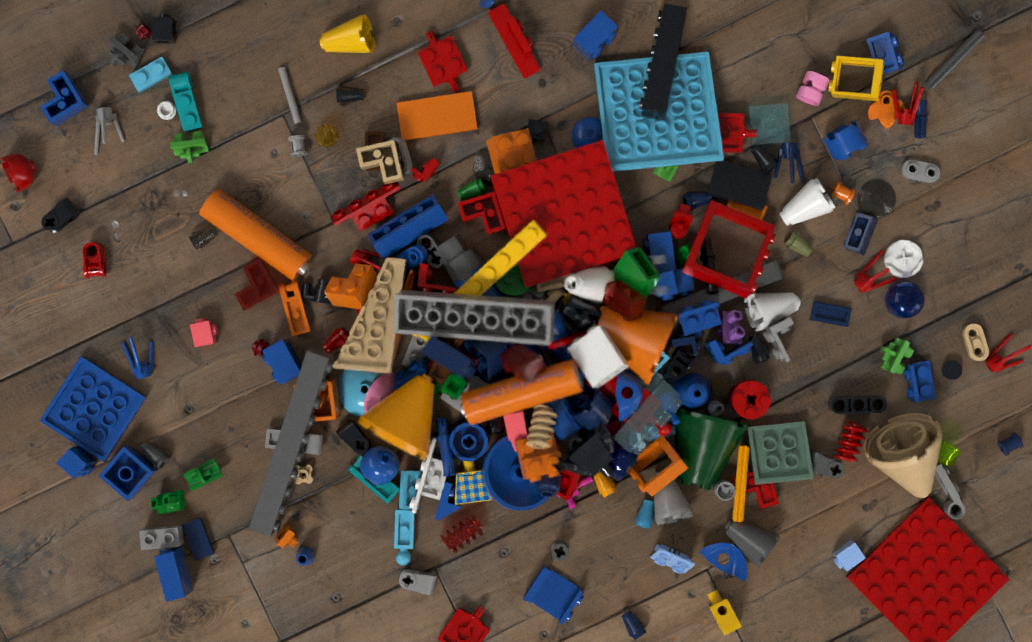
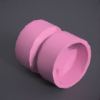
(813, 86)

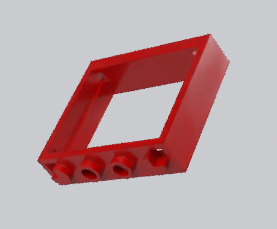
(716, 278)

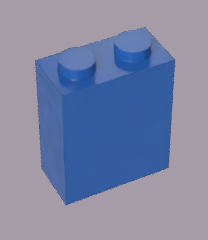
(173, 573)

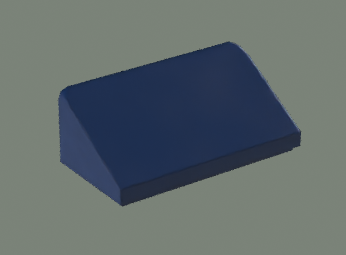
(860, 233)

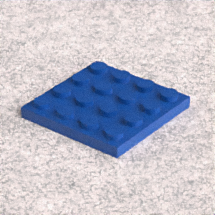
(93, 408)

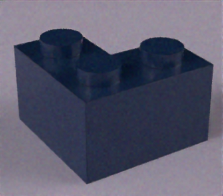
(488, 357)

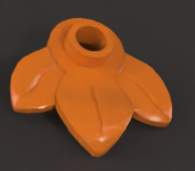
(886, 111)

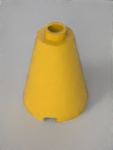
(349, 37)

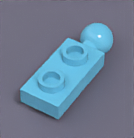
(404, 535)

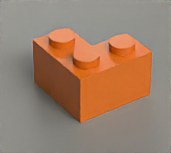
(354, 290)

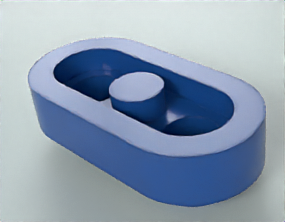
(414, 256)

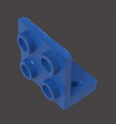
(699, 318)
(716, 351)

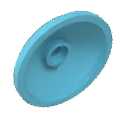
(350, 389)

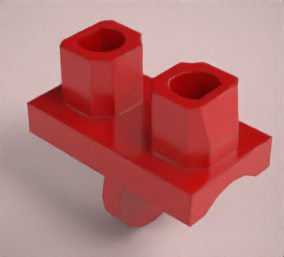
(680, 221)

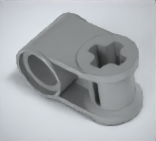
(420, 581)

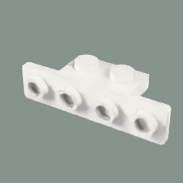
(432, 479)

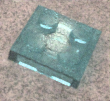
(771, 124)

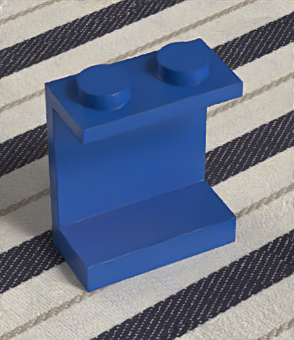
(554, 594)

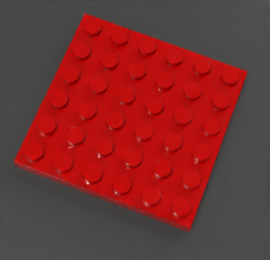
(574, 203)
(927, 576)

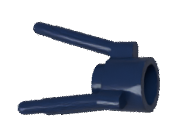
(790, 152)

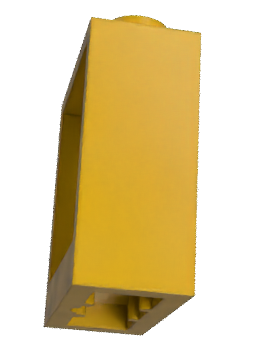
(836, 67)

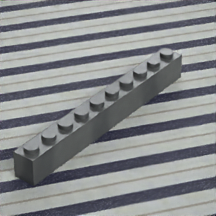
(291, 441)

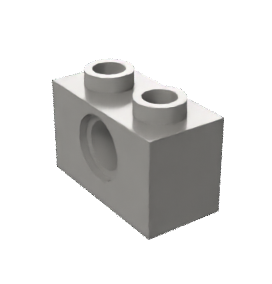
(161, 537)

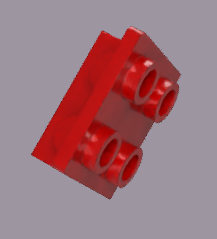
(426, 275)

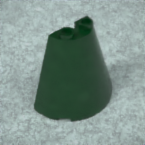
(705, 446)

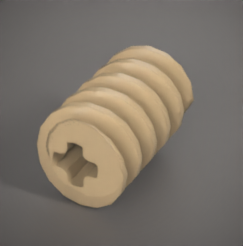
(541, 427)

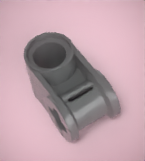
(821, 465)

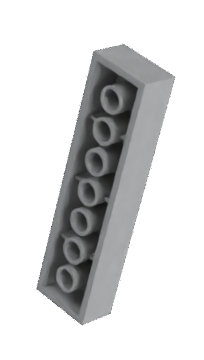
(474, 317)

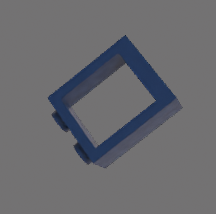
(449, 358)

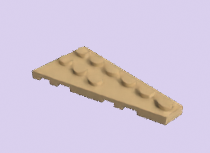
(372, 334)

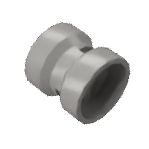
(724, 493)

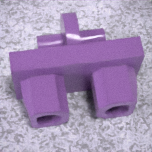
(730, 327)

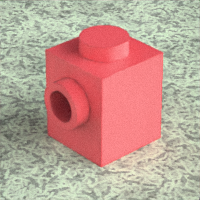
(203, 332)

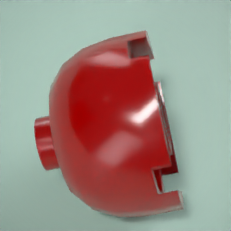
(19, 171)

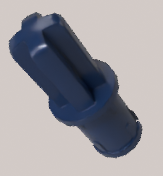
(920, 120)

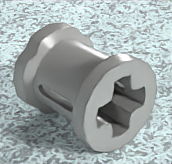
(297, 146)

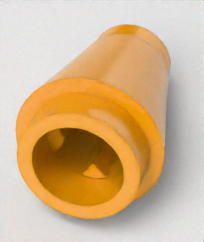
(604, 485)

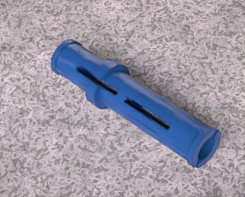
(446, 452)

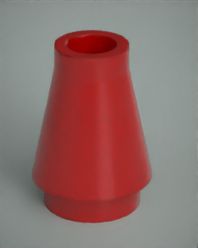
(336, 340)

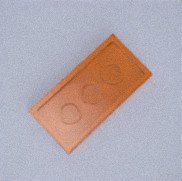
(437, 116)

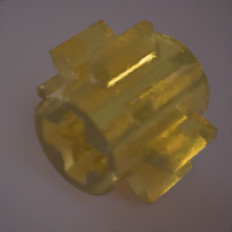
(326, 135)

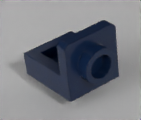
(681, 340)

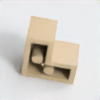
(382, 155)

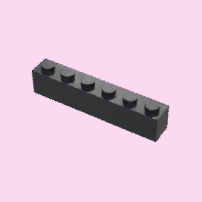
(663, 62)

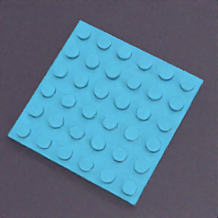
(690, 123)

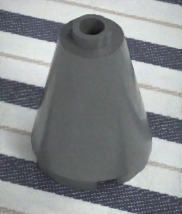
(752, 540)

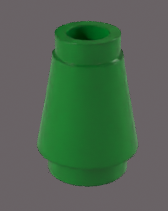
(473, 189)

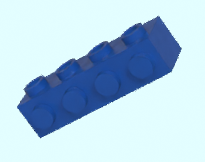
(407, 227)

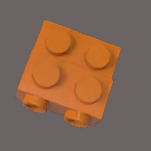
(537, 461)

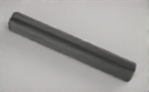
(955, 59)

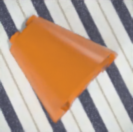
(640, 339)

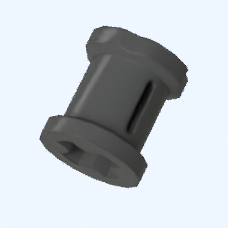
(562, 556)

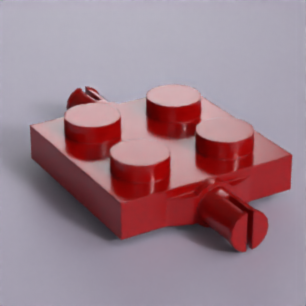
(442, 61)
(733, 132)
(465, 627)

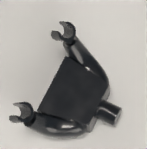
(590, 454)

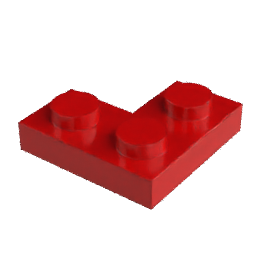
(765, 493)

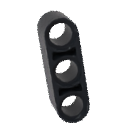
(866, 404)

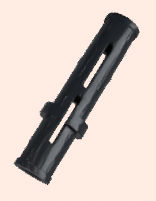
(707, 259)

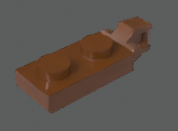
(438, 371)

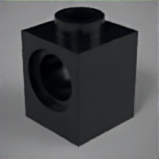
(164, 29)

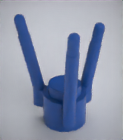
(139, 368)

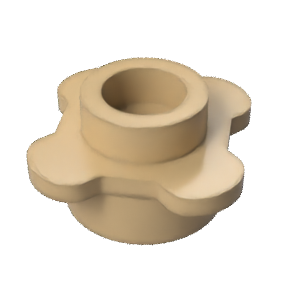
(308, 473)

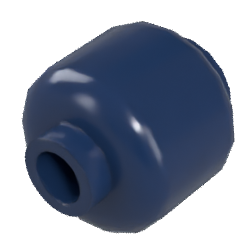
(549, 486)

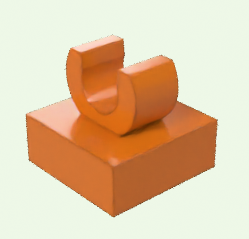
(286, 536)

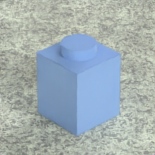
(848, 556)

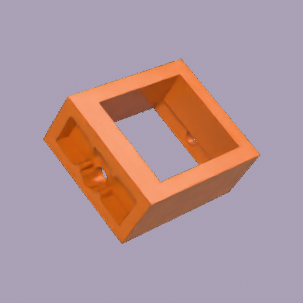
(666, 476)

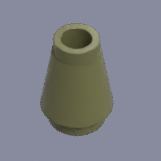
(797, 243)

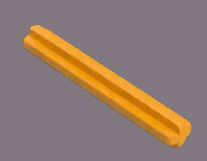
(741, 482)

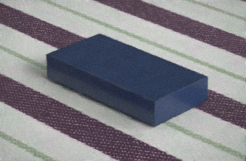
(830, 314)
(198, 539)

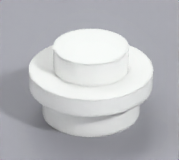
(167, 110)

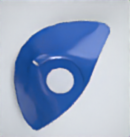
(628, 406)
(737, 563)

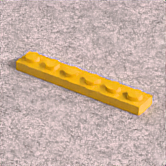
(503, 260)

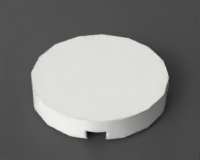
(903, 258)

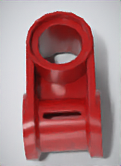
(94, 262)

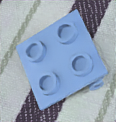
(679, 564)

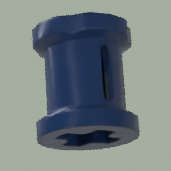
(1010, 444)

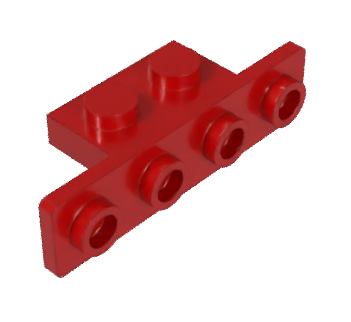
(514, 40)
(368, 209)

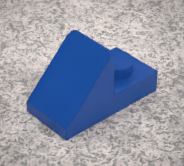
(447, 507)

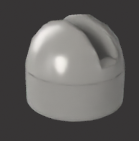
(715, 408)

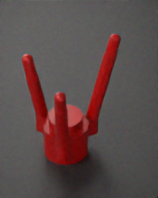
(907, 116)
(361, 257)
(865, 282)
(996, 362)

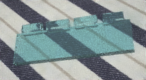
(643, 421)

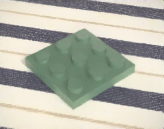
(780, 453)

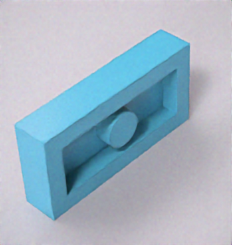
(150, 74)
(407, 487)

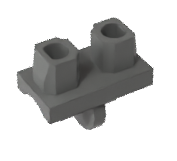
(123, 55)

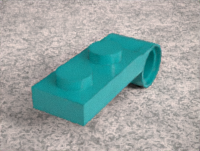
(185, 101)

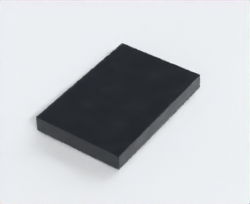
(739, 184)

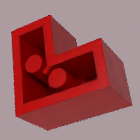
(485, 207)

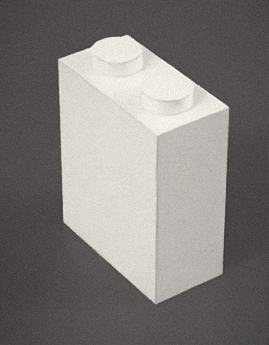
(598, 356)

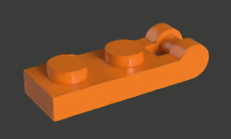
(294, 309)

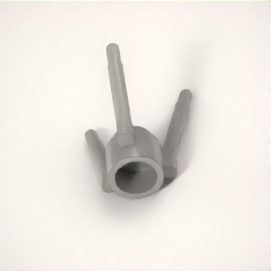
(103, 118)

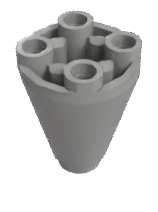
(671, 504)

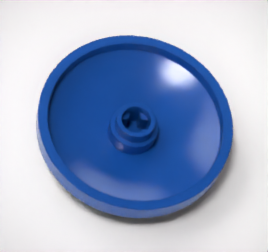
(505, 480)

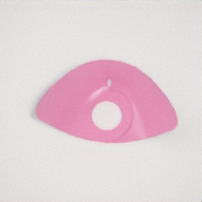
(380, 388)

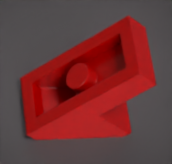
(569, 484)

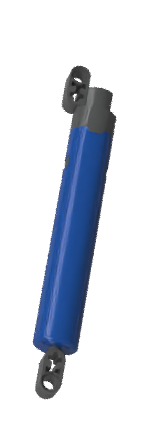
(461, 266)

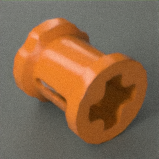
(843, 192)

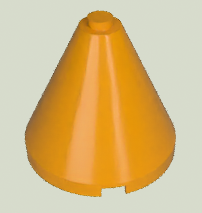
(405, 416)

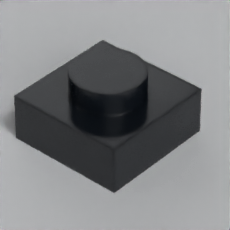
(537, 129)

